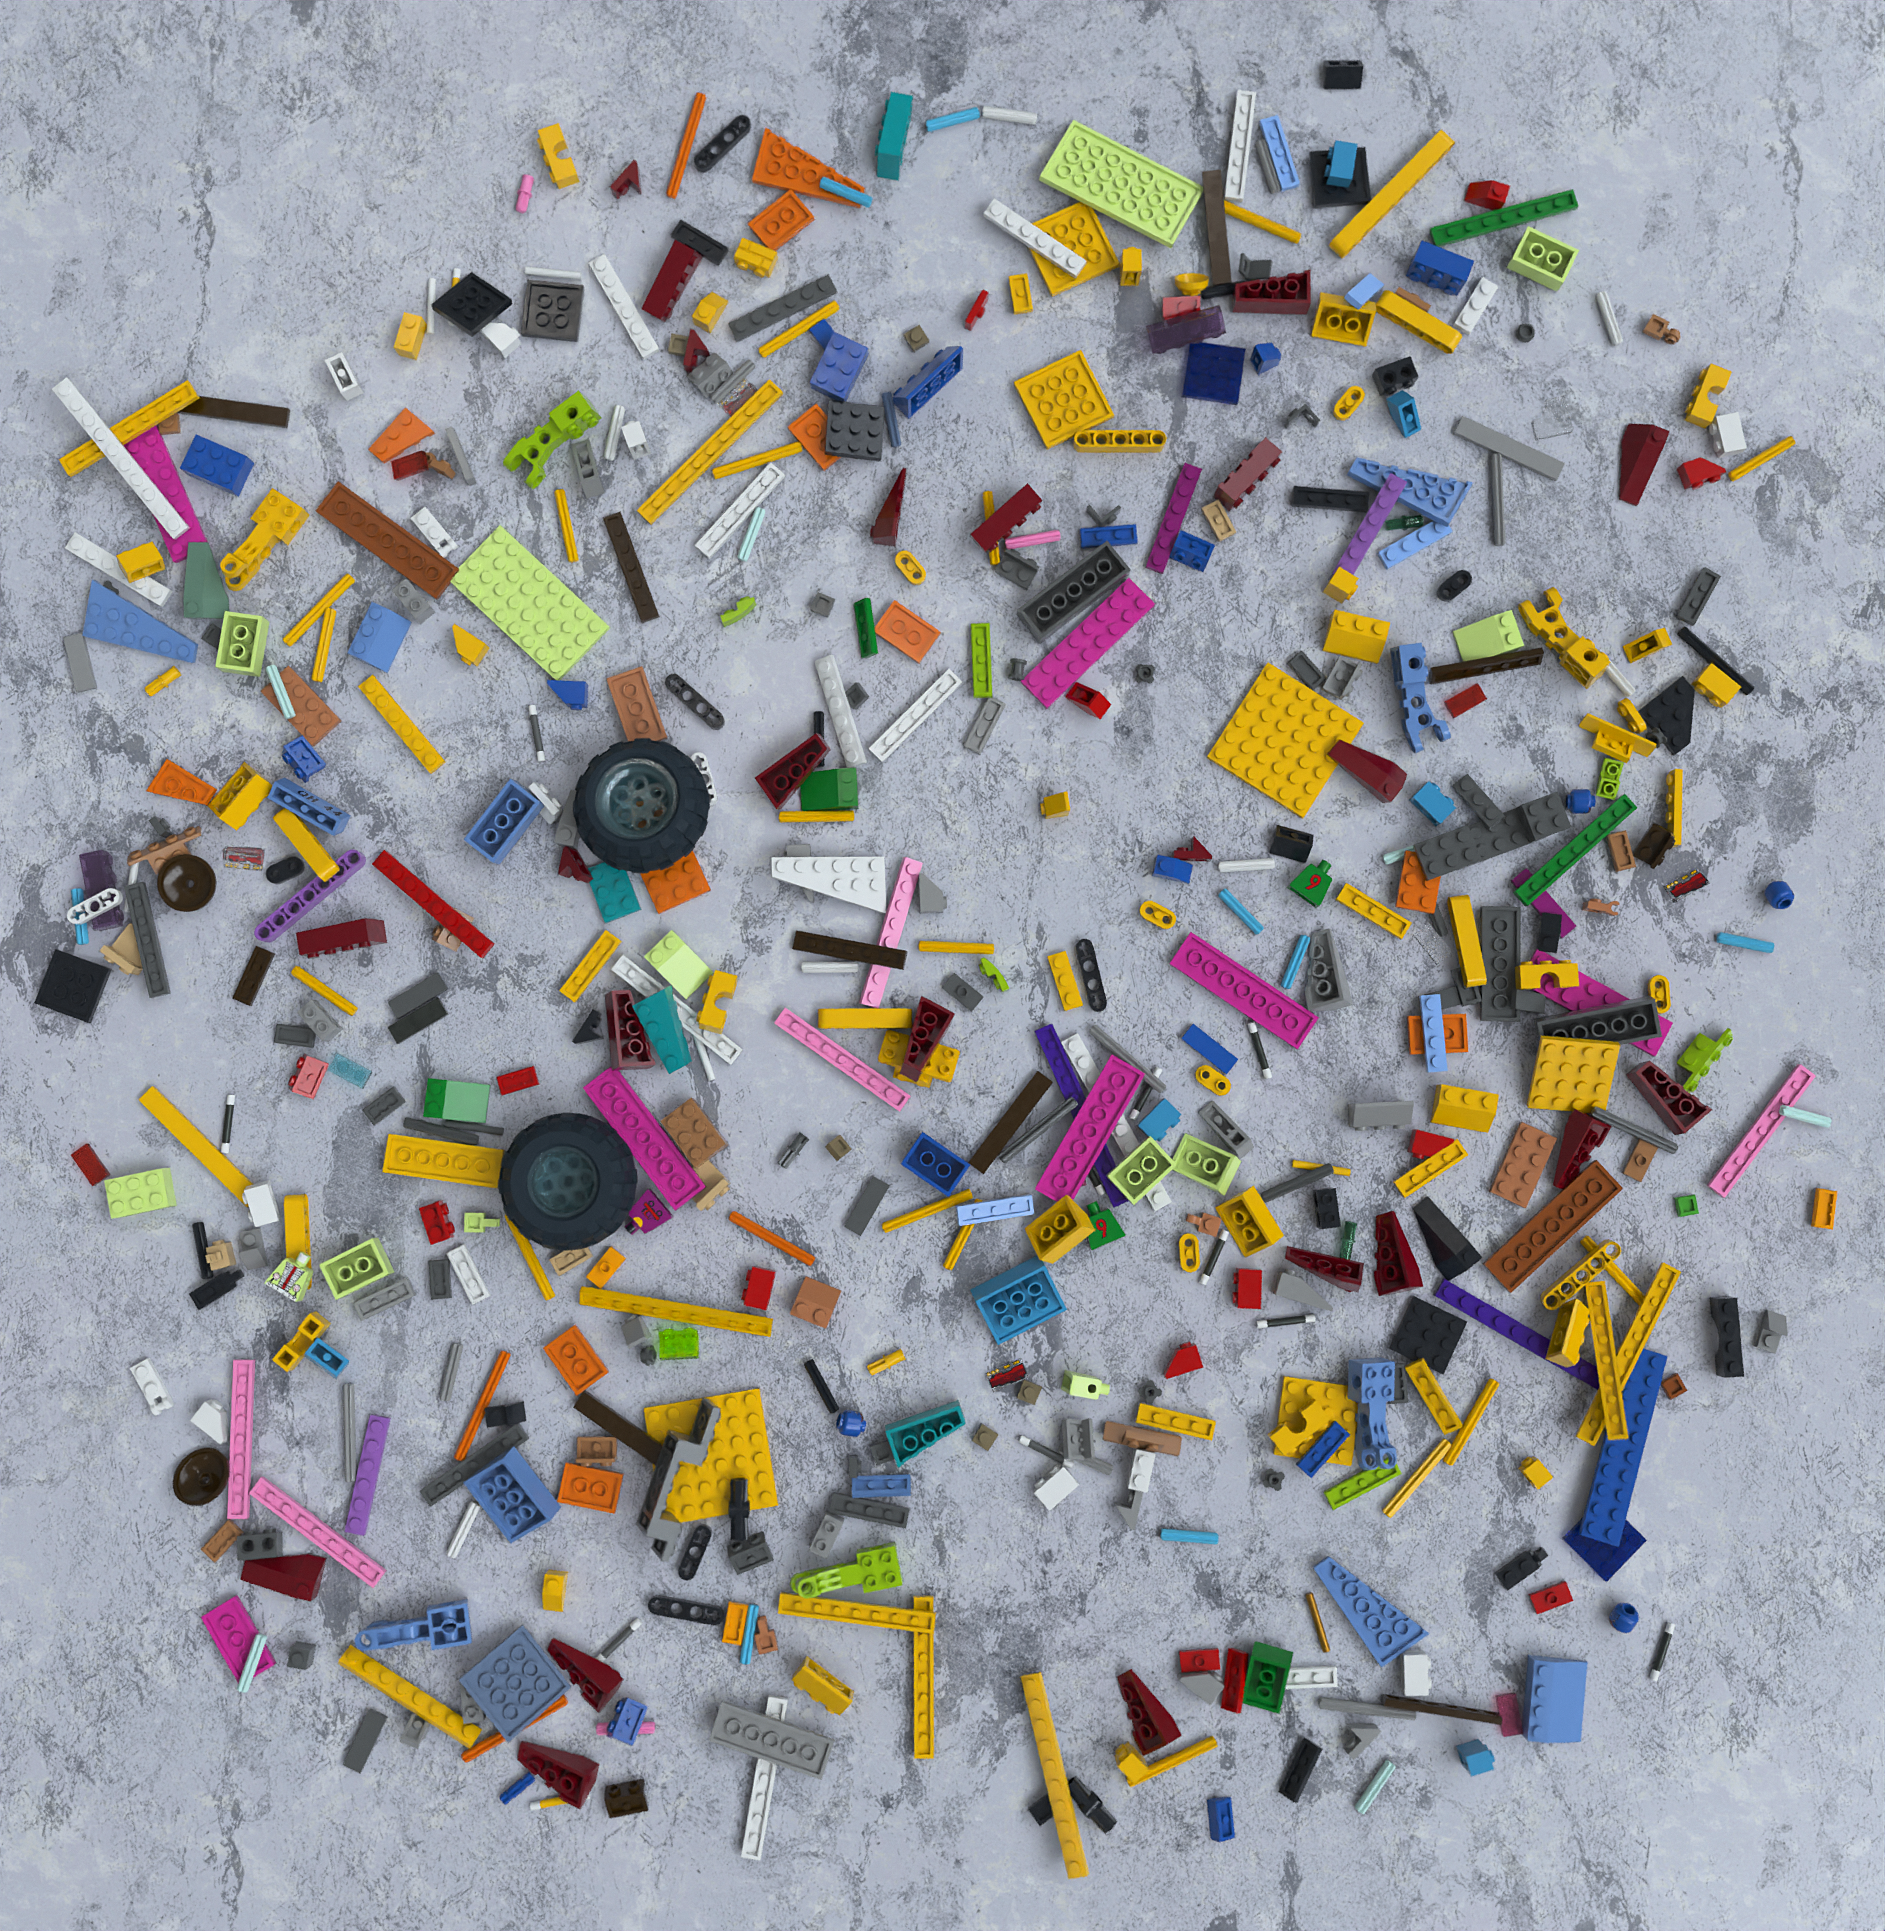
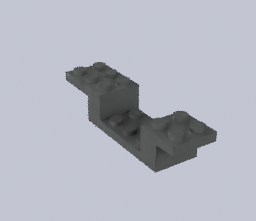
(1478, 843)
(677, 1447)

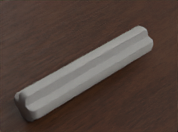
(1268, 166)
(732, 381)
(451, 1372)
(1093, 1463)

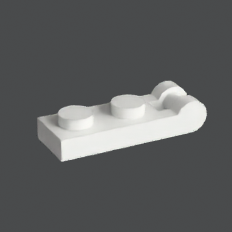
(434, 532)
(152, 1386)

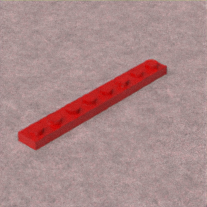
(433, 904)

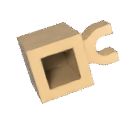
(220, 1255)

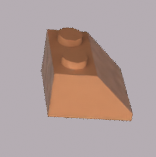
(815, 1302)

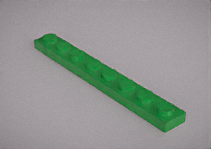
(1504, 218)
(1575, 850)

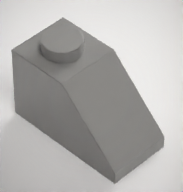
(930, 896)
(635, 1331)
(1203, 1683)

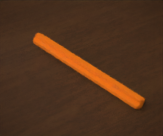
(686, 145)
(483, 1402)
(497, 1738)

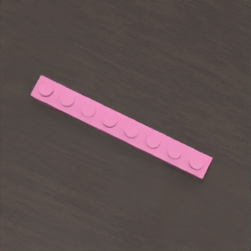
(891, 929)
(842, 1059)
(1760, 1131)
(241, 1438)
(317, 1531)

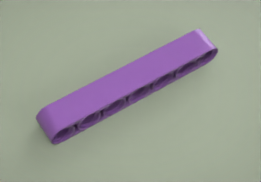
(301, 898)

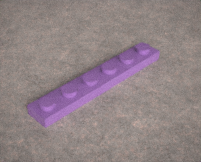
(1371, 524)
(367, 1474)

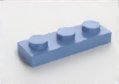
(881, 1486)

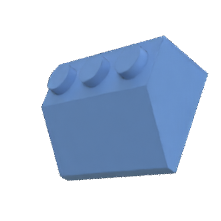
(379, 637)

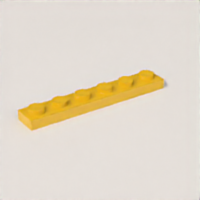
(402, 724)

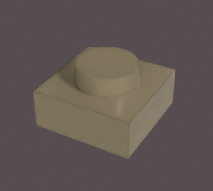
(916, 338)
(678, 344)
(838, 1147)
(1029, 1392)
(985, 1437)

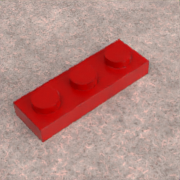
(1234, 1680)

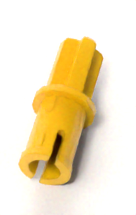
(162, 681)
(886, 1362)

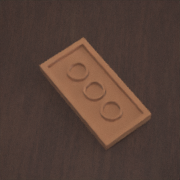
(636, 705)
(312, 715)
(1523, 1164)

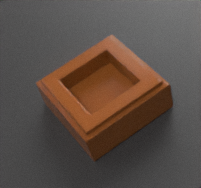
(1673, 1386)

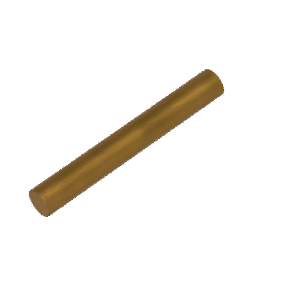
(1317, 1622)

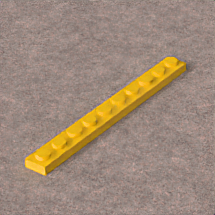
(710, 452)
(675, 1311)
(1632, 1346)
(1054, 1775)

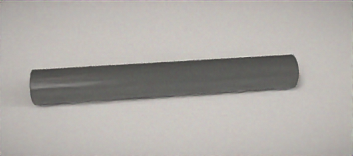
(474, 1127)

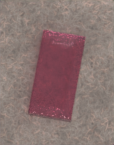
(1509, 1711)

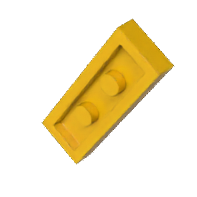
(1065, 981)

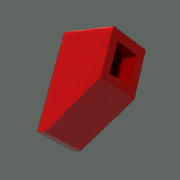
(1699, 471)

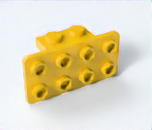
(940, 1066)

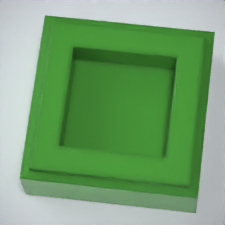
(1686, 1205)

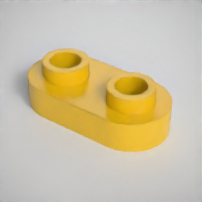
(1348, 404)
(910, 568)
(1629, 712)
(1158, 913)
(1661, 994)
(1213, 1080)
(1189, 1252)

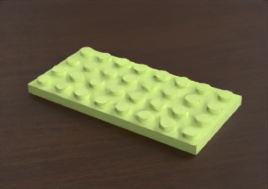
(1121, 184)
(529, 603)

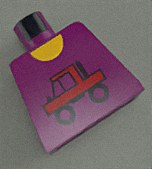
(648, 1213)

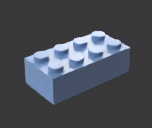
(504, 821)

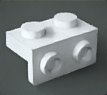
(552, 808)

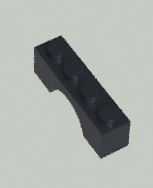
(1729, 1355)

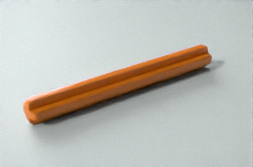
(771, 1238)

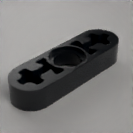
(694, 1567)

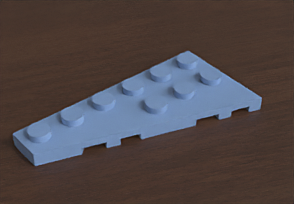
(1424, 491)
(125, 624)
(1377, 1622)

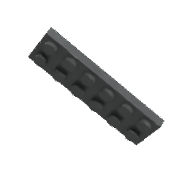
(1501, 954)

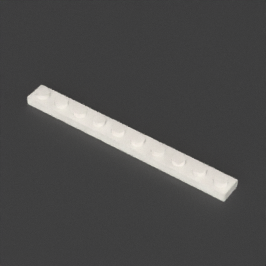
(120, 458)
(1122, 1132)

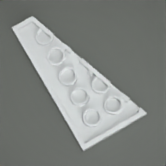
(843, 878)

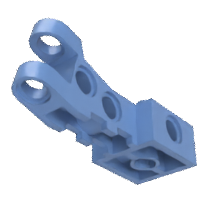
(1412, 685)
(1371, 1386)
(443, 1626)

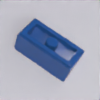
(1221, 1819)

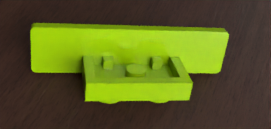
(1701, 1055)

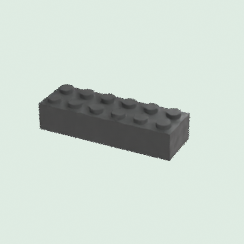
(1073, 592)
(1615, 1022)

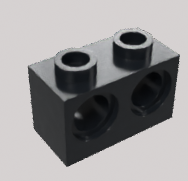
(1393, 373)
(1326, 1208)

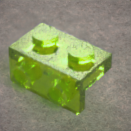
(679, 1344)

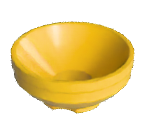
(1191, 283)

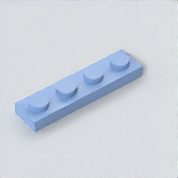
(1279, 152)
(1413, 543)
(1433, 1033)
(994, 1209)

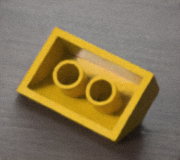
(1341, 321)
(1356, 636)
(240, 796)
(1464, 1108)
(1249, 1221)
(1059, 1230)
(1568, 1333)
(822, 1686)

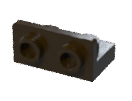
(1654, 845)
(626, 1798)

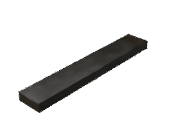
(1216, 227)
(238, 411)
(631, 567)
(1486, 665)
(850, 950)
(1010, 1122)
(619, 1427)
(1441, 1709)

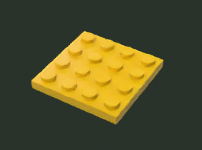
(1081, 233)
(1063, 399)
(1572, 1074)
(1335, 1403)

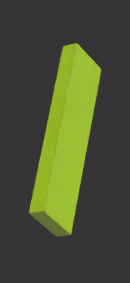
(981, 660)
(1359, 1484)

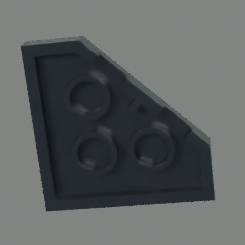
(1672, 714)

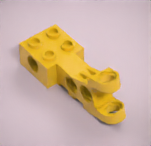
(276, 521)
(1576, 653)

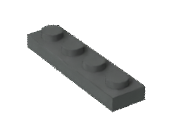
(869, 1510)

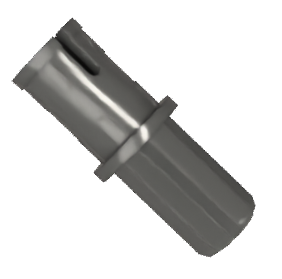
(793, 1150)

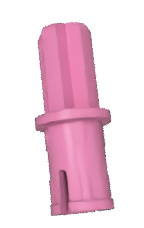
(524, 193)

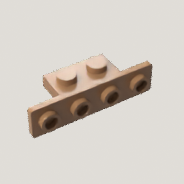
(160, 853)
(1142, 1438)

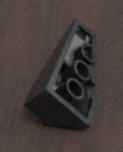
(1448, 1246)

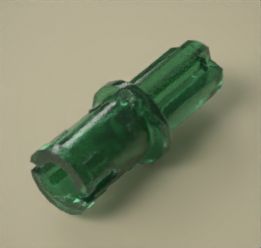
(1404, 522)
(1348, 1240)

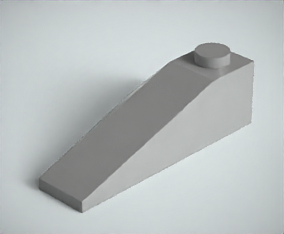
(1327, 981)

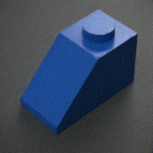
(1265, 357)
(572, 693)
(1172, 869)

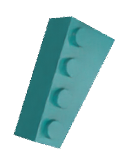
(893, 135)
(664, 1028)
(923, 1430)

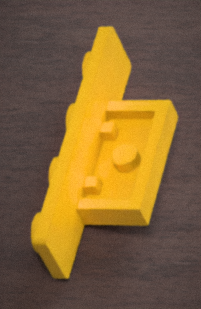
(1615, 740)

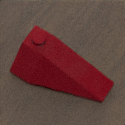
(1640, 453)
(888, 519)
(1373, 772)
(1579, 1140)
(1396, 1264)
(1337, 1271)
(289, 1575)
(594, 1677)
(1151, 1721)
(563, 1771)

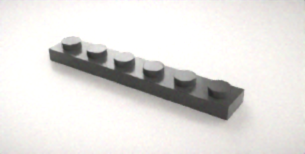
(782, 308)
(147, 940)
(457, 1475)

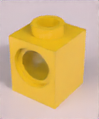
(1535, 1472)

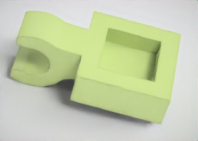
(477, 1222)

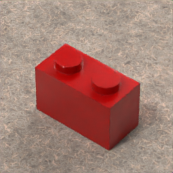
(759, 1287)
(1248, 1288)

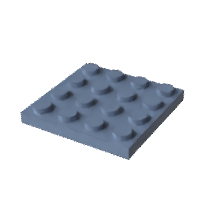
(514, 1683)

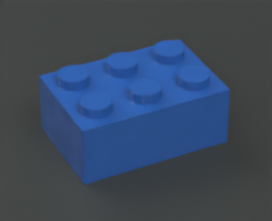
(1439, 268)
(839, 367)
(217, 465)
(935, 1164)

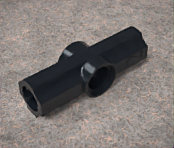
(739, 1509)
(1091, 1805)

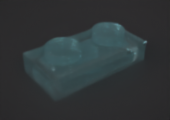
(350, 1071)

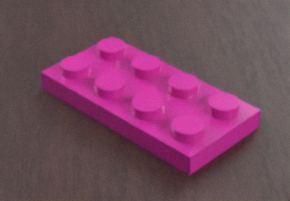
(234, 1636)

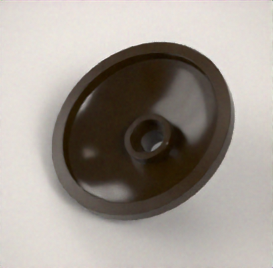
(174, 881)
(193, 1473)

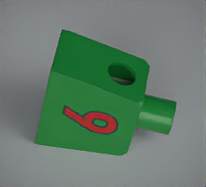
(1312, 883)
(1105, 1226)

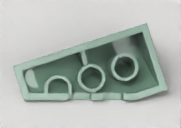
(203, 586)

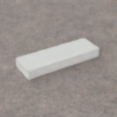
(468, 1274)
(1312, 1677)

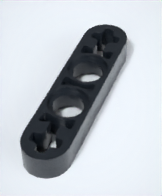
(722, 143)
(695, 701)
(1087, 976)
(686, 1607)

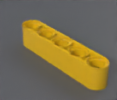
(1418, 322)
(1127, 436)
(306, 844)
(1466, 941)
(865, 1018)
(297, 1227)
(1570, 1276)

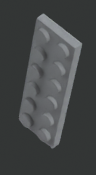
(771, 1740)

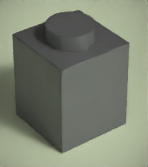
(301, 1655)

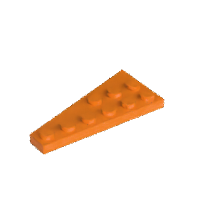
(790, 167)

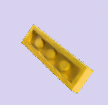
(1674, 801)
(1373, 911)
(590, 966)
(1430, 1168)
(1433, 1396)
(1175, 1421)

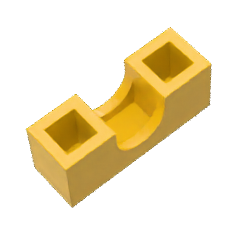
(553, 142)
(1701, 410)
(1529, 975)
(720, 985)
(294, 1351)
(1313, 1419)

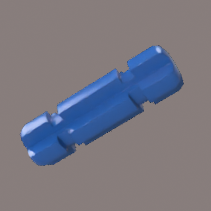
(517, 1788)

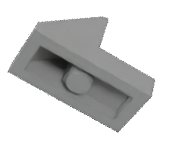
(253, 1249)
(1771, 1330)
(1131, 1512)
(415, 1731)
(1365, 1735)

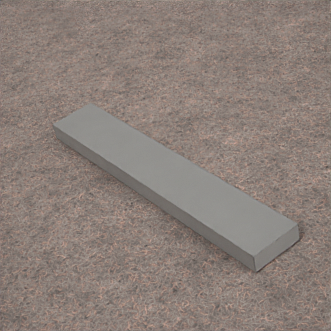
(1509, 448)

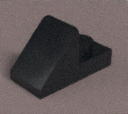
(1549, 932)
(585, 1033)
(505, 1414)

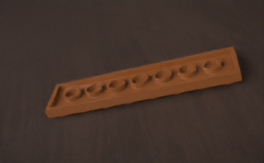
(387, 540)
(1552, 1226)

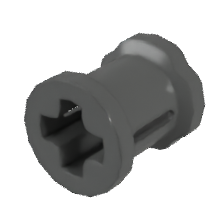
(1017, 669)

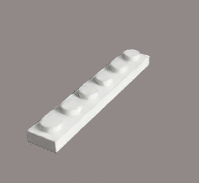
(1240, 145)
(1034, 238)
(624, 307)
(740, 510)
(108, 563)
(840, 711)
(915, 715)

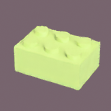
(1542, 259)
(242, 644)
(1141, 1170)
(140, 1193)
(356, 1268)

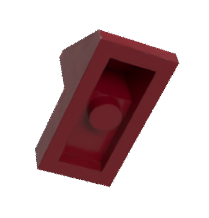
(627, 178)
(694, 348)
(1197, 853)
(573, 865)

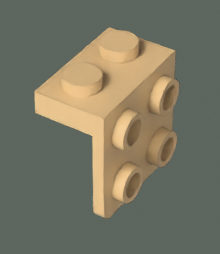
(124, 952)
(716, 1185)

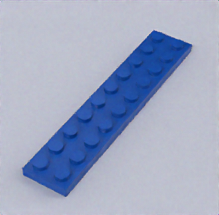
(1621, 1459)

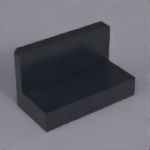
(1343, 74)
(1291, 844)

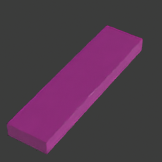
(1546, 904)

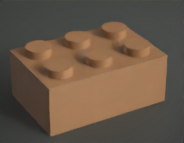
(694, 1132)

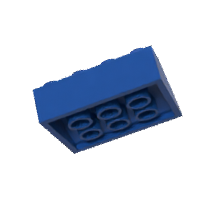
(929, 380)

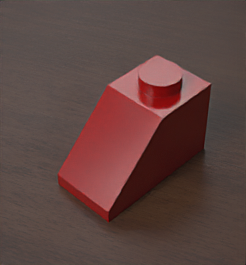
(1487, 194)
(1088, 700)
(1427, 1143)
(1183, 1360)

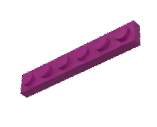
(1173, 518)

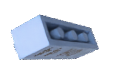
(309, 806)

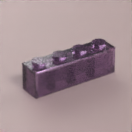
(1186, 329)
(98, 877)

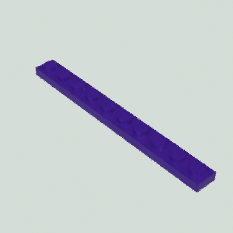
(1071, 1088)
(1511, 1329)

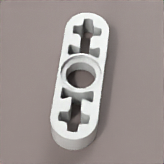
(705, 764)
(87, 903)

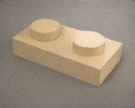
(1218, 520)
(569, 1259)

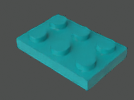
(613, 892)

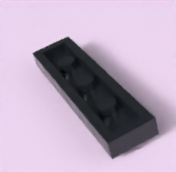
(1330, 499)

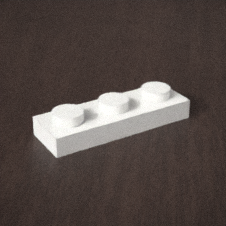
(1475, 306)

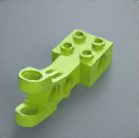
(566, 422)
(875, 1569)

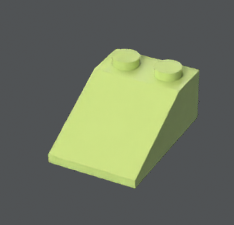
(1489, 637)
(678, 964)
(1205, 1164)

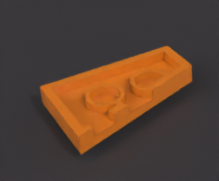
(400, 435)
(180, 784)

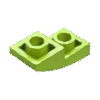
(744, 607)
(1608, 778)
(989, 969)

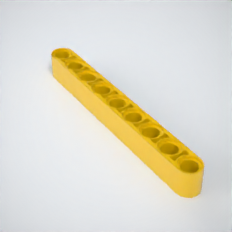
(1391, 194)

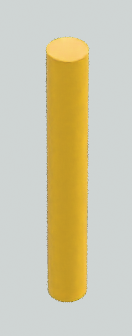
(1311, 1166)

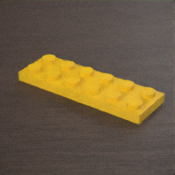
(443, 1160)

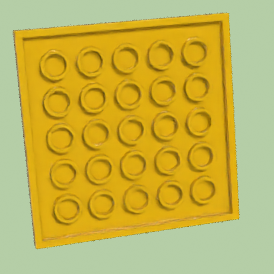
(1283, 740)
(736, 1451)

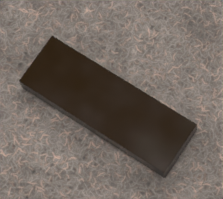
(253, 976)

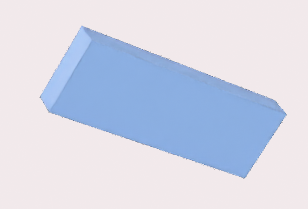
(1363, 291)

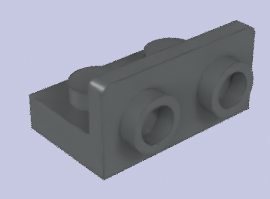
(1017, 569)
(749, 1553)

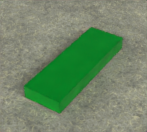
(865, 628)

